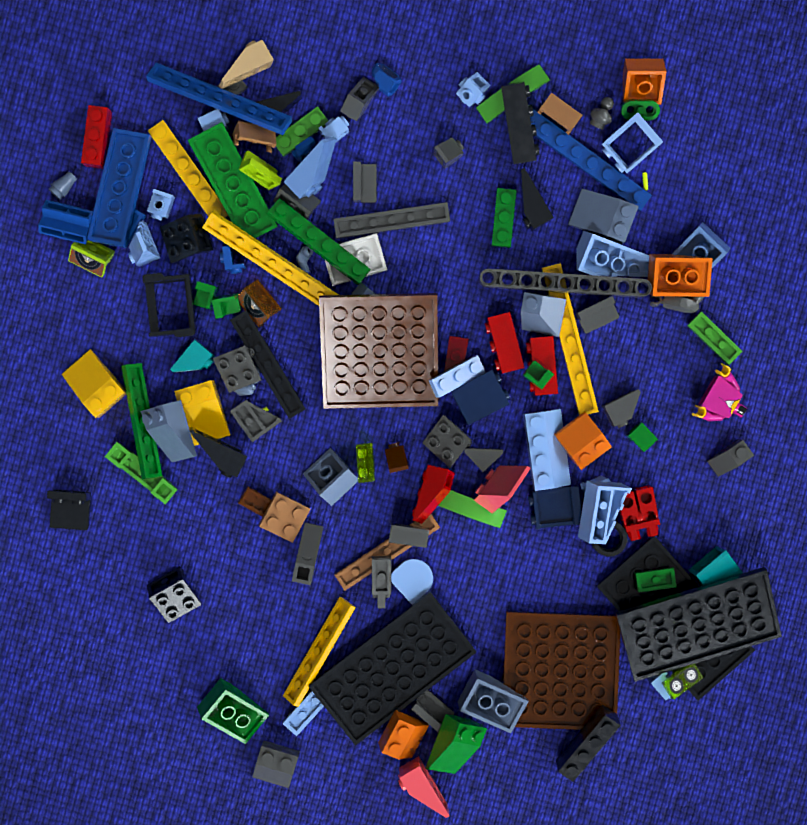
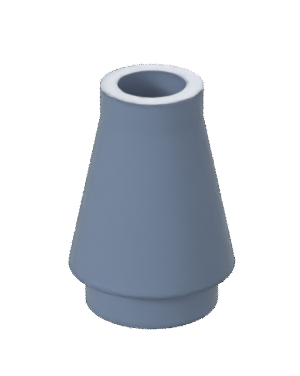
(62, 185)

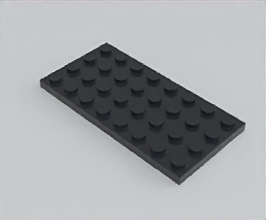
(622, 592)
(699, 624)
(392, 668)

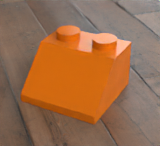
(644, 79)
(582, 440)
(402, 736)

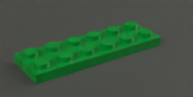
(234, 188)

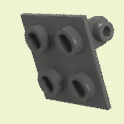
(237, 368)
(447, 441)

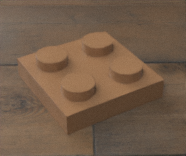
(284, 517)

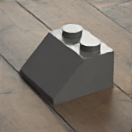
(276, 764)

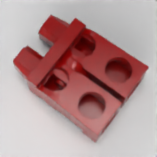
(642, 517)

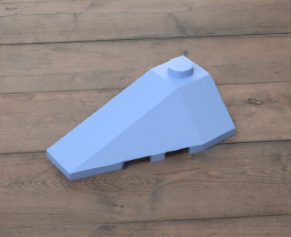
(142, 246)
(606, 258)

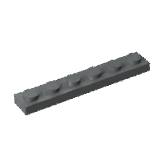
(391, 220)

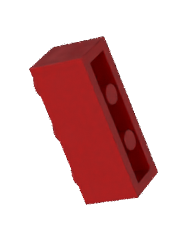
(96, 136)
(504, 343)
(542, 351)

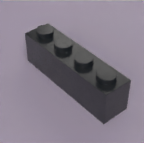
(519, 122)
(587, 743)

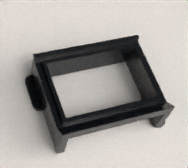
(158, 278)

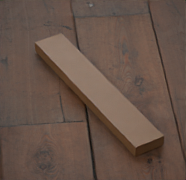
(363, 566)

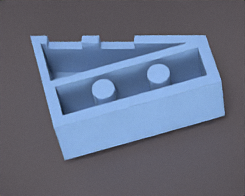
(600, 510)

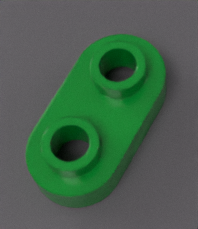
(640, 106)

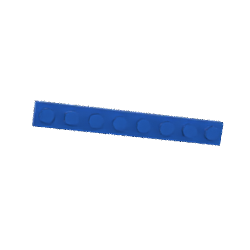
(219, 98)
(589, 162)

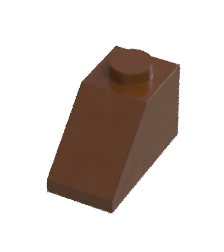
(396, 457)

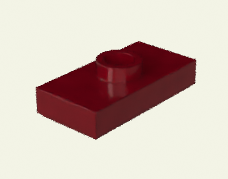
(455, 352)

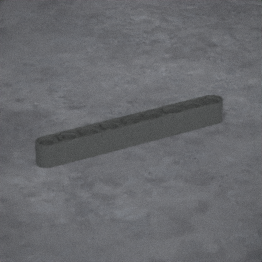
(574, 280)

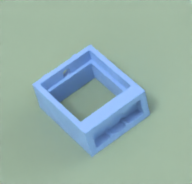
(610, 152)

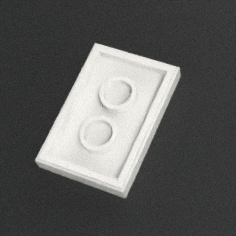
(366, 250)

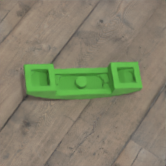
(494, 104)
(128, 461)
(468, 507)

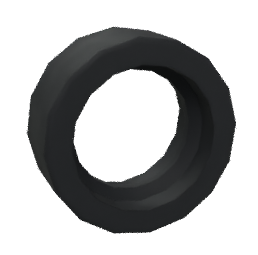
(619, 548)

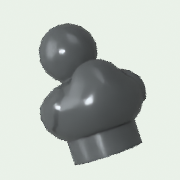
(601, 116)

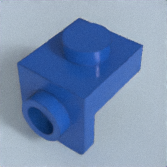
(303, 149)
(227, 258)

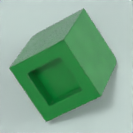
(204, 295)
(226, 305)
(538, 375)
(641, 436)

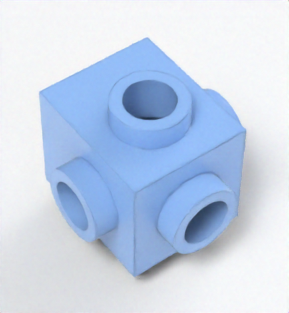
(473, 89)

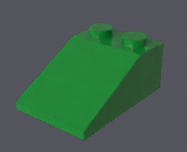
(231, 711)
(455, 743)

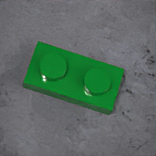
(655, 579)

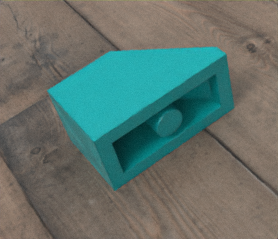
(194, 358)

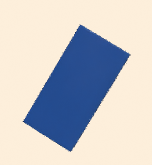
(65, 221)

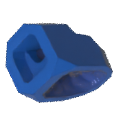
(386, 79)

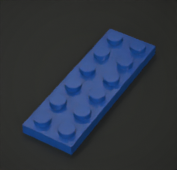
(119, 187)

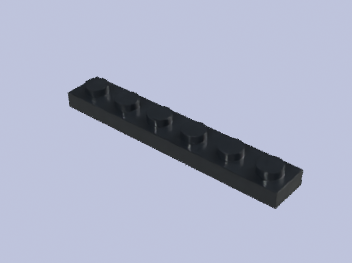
(268, 364)

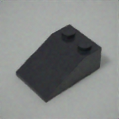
(226, 457)

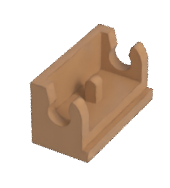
(560, 112)
(254, 134)

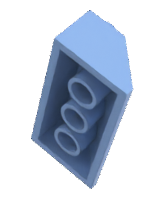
(545, 453)

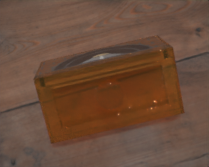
(258, 302)

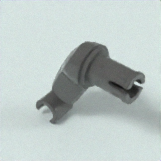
(679, 304)

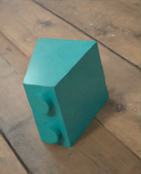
(714, 567)

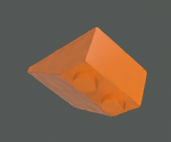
(679, 275)

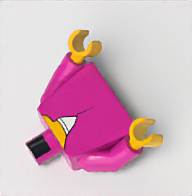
(721, 398)

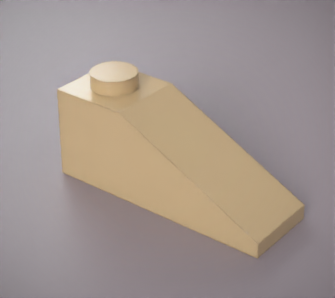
(250, 62)

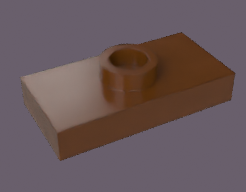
(254, 501)

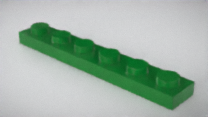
(318, 241)
(138, 402)

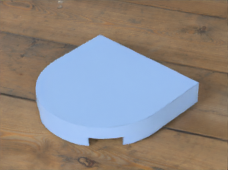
(412, 579)

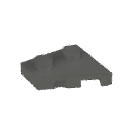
(254, 419)

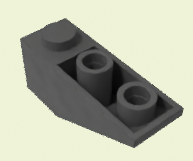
(307, 554)

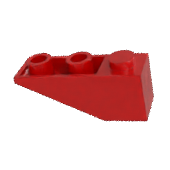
(434, 489)

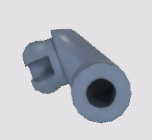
(303, 257)
(248, 390)

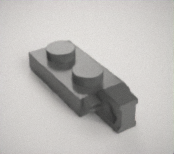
(381, 579)

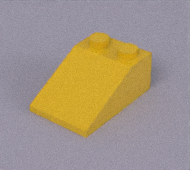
(94, 384)
(204, 409)

